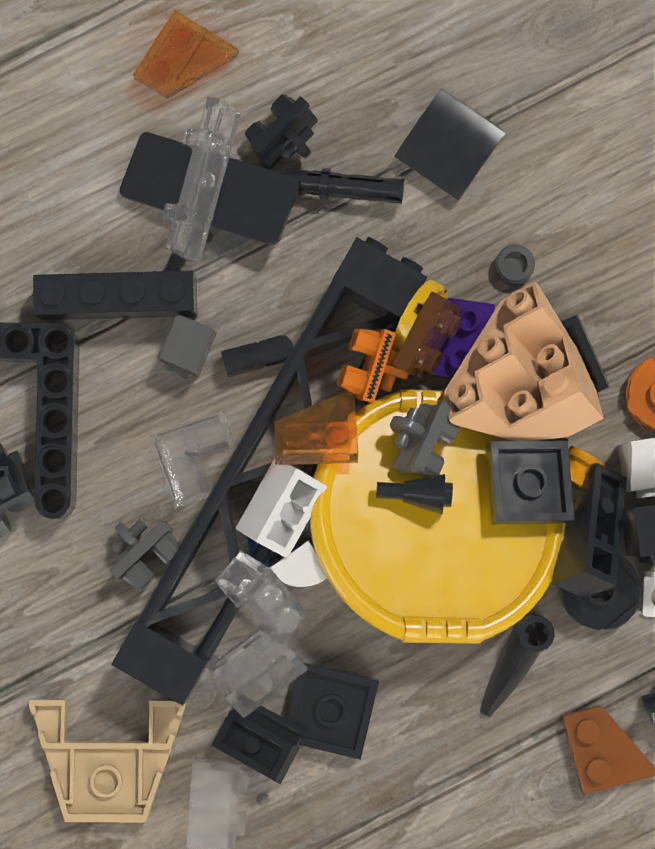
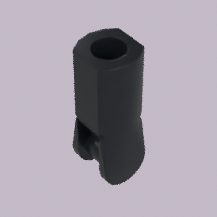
(256, 355)

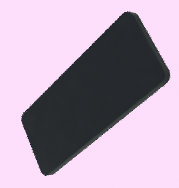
(250, 200)

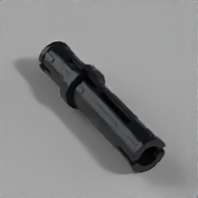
(360, 187)

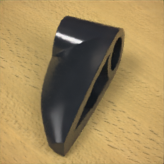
(515, 661)

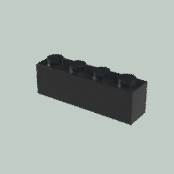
(115, 295)

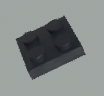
(529, 482)
(333, 709)

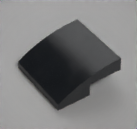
(450, 144)

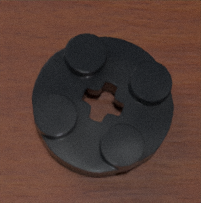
(610, 612)

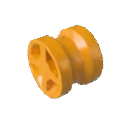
(580, 465)

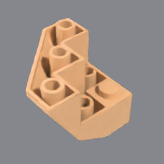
(523, 375)

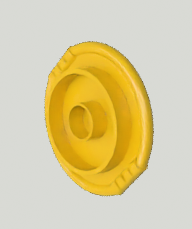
(418, 569)

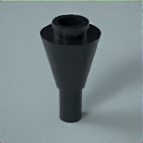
(426, 493)

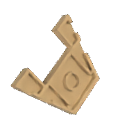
(106, 777)

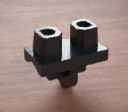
(286, 134)
(14, 483)

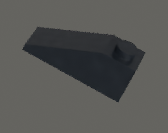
(592, 542)

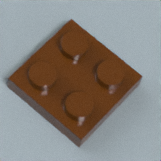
(433, 326)

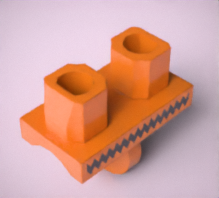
(377, 348)

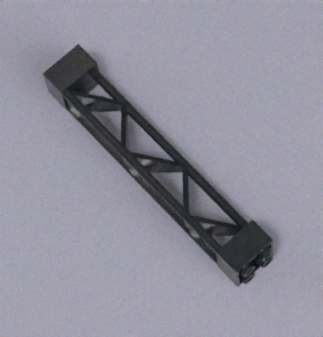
(150, 651)

